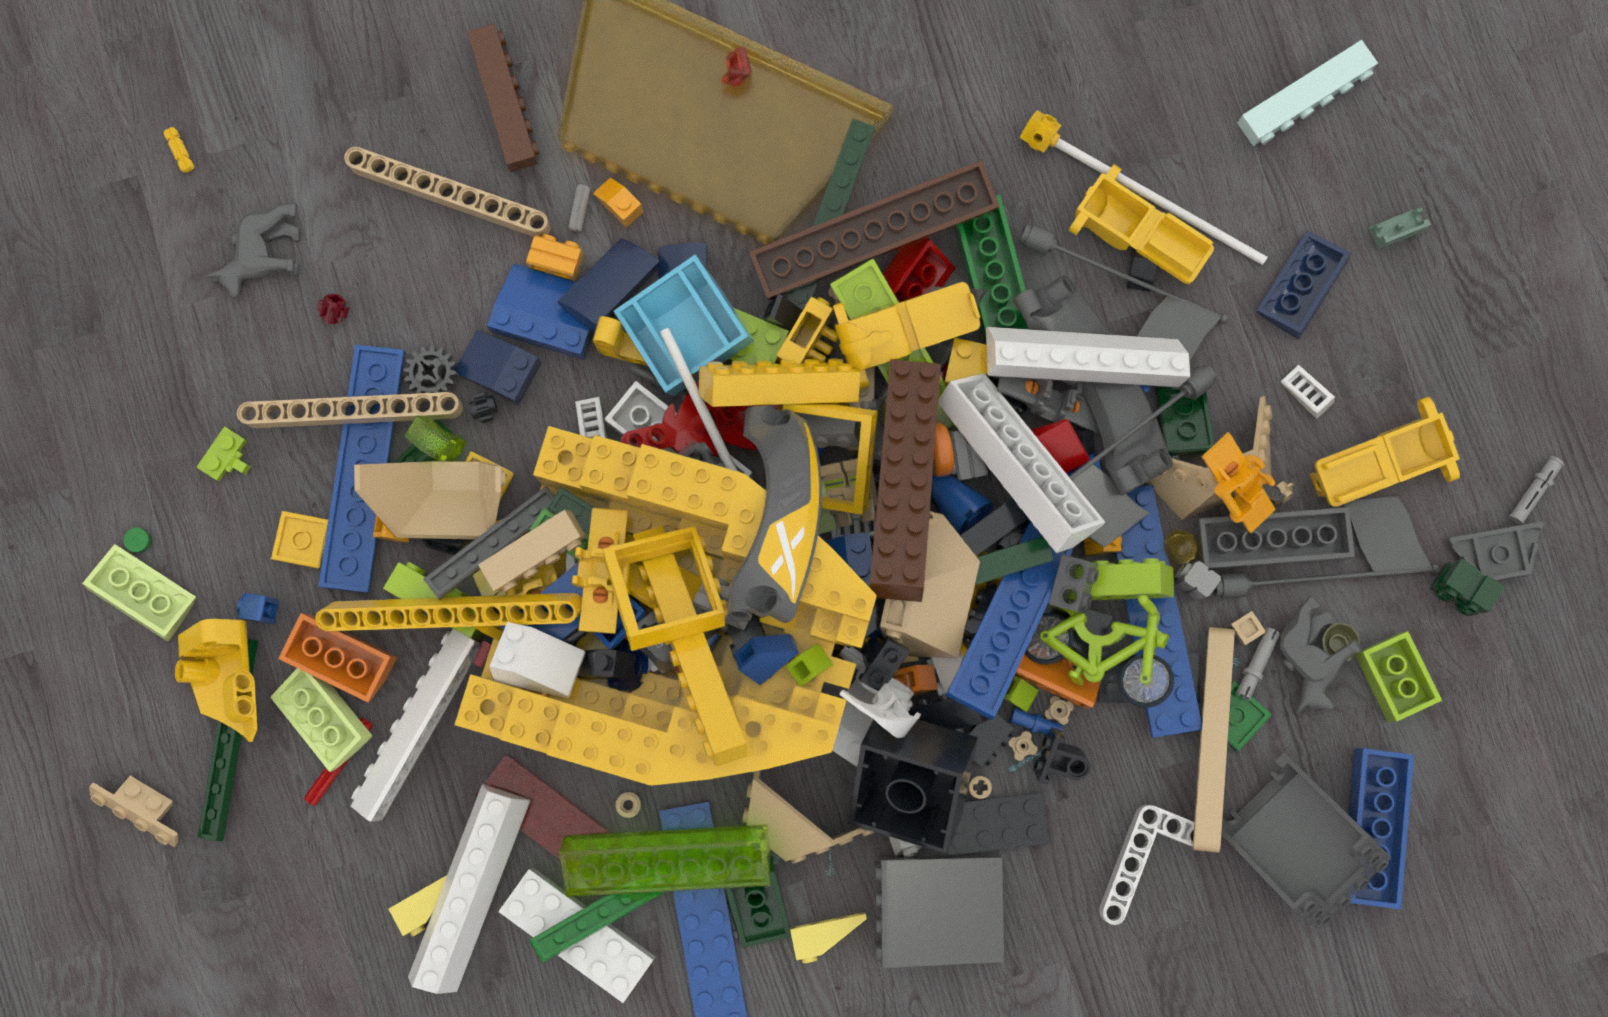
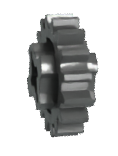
(438, 365)

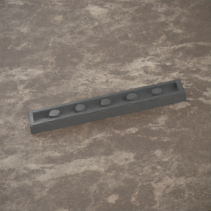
(506, 531)

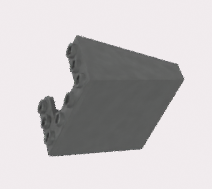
(1304, 844)
(939, 910)

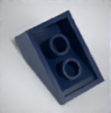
(498, 366)

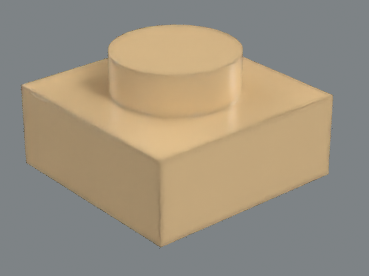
(1247, 628)

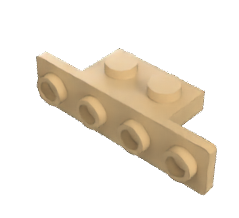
(140, 805)

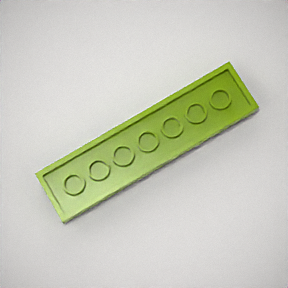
(867, 291)

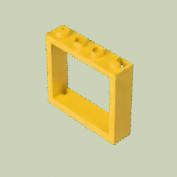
(865, 454)
(654, 547)

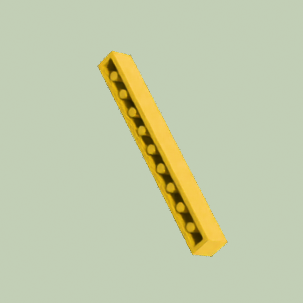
(694, 658)

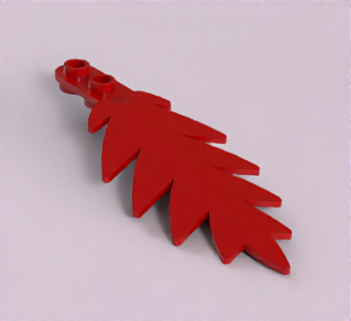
(688, 426)

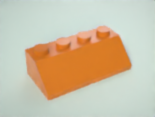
(337, 658)
(1056, 681)

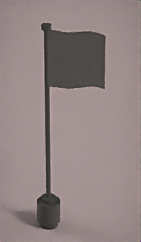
(1170, 319)
(1099, 489)
(1383, 536)

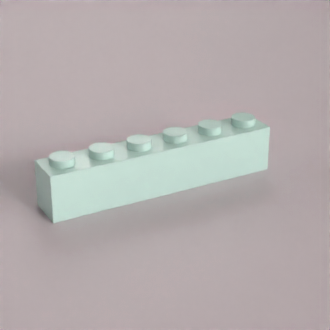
(1307, 93)

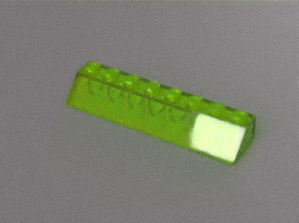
(666, 860)

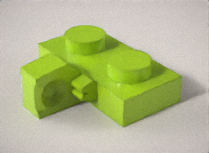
(224, 455)

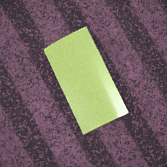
(140, 592)
(321, 718)

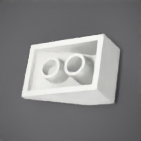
(536, 661)
(853, 725)

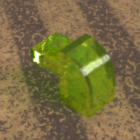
(434, 440)

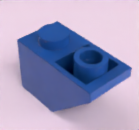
(765, 656)

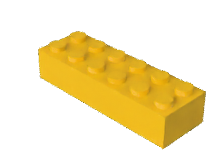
(778, 383)

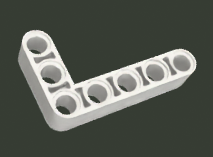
(1140, 854)

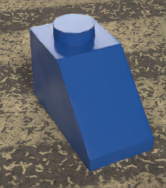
(258, 608)

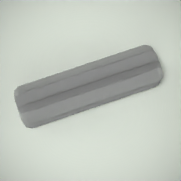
(579, 208)

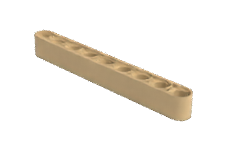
(439, 184)
(338, 410)
(1213, 740)

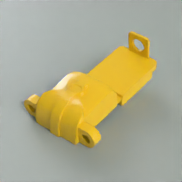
(1127, 220)
(905, 327)
(1389, 458)

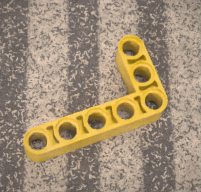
(616, 343)

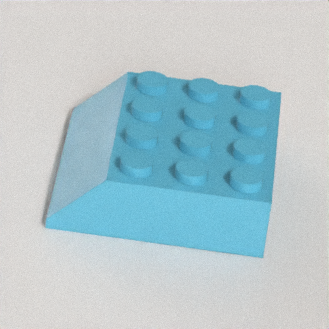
(697, 316)

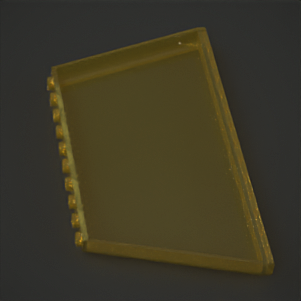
(654, 108)

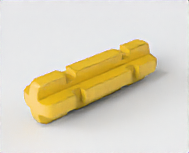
(178, 150)

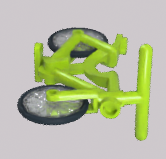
(1143, 679)

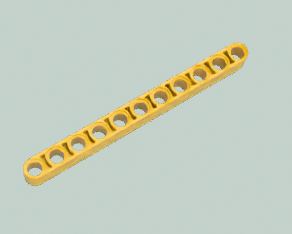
(458, 606)

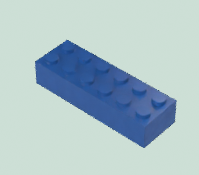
(1381, 808)

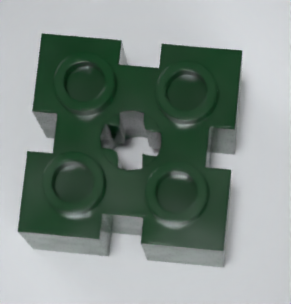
(1466, 588)

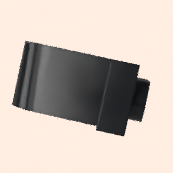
(881, 661)
(1058, 757)

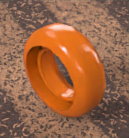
(943, 452)

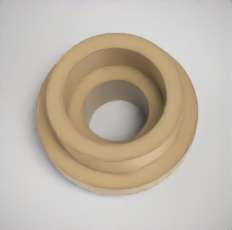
(620, 804)

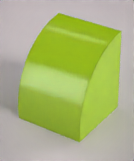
(809, 665)
(1020, 693)

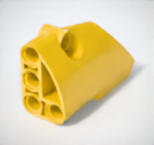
(219, 672)

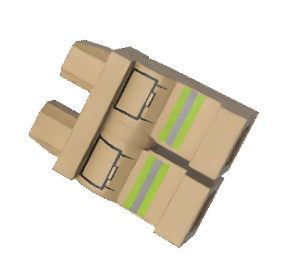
(840, 484)

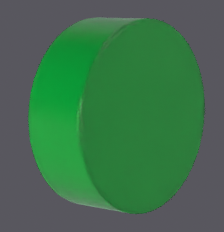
(137, 540)

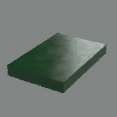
(1185, 423)

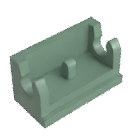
(1398, 228)

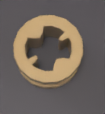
(985, 793)

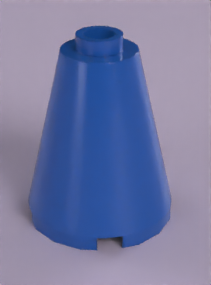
(959, 502)

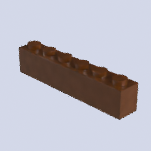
(502, 97)

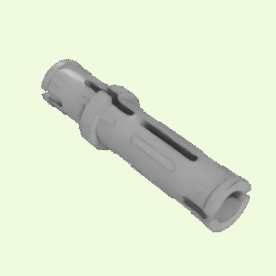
(1541, 482)
(1254, 672)

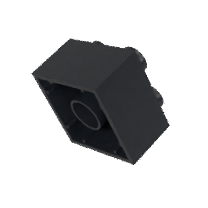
(913, 783)

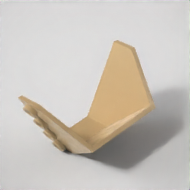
(1191, 488)
(432, 497)
(939, 621)
(788, 830)

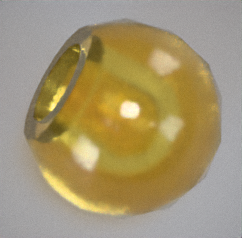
(1180, 546)

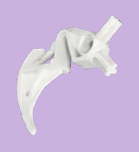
(889, 705)

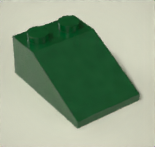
(760, 911)

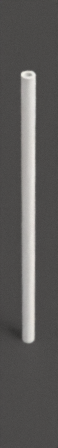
(1163, 203)
(698, 401)

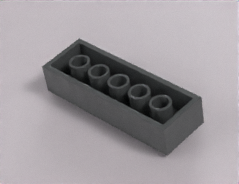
(1278, 540)

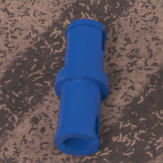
(1033, 722)

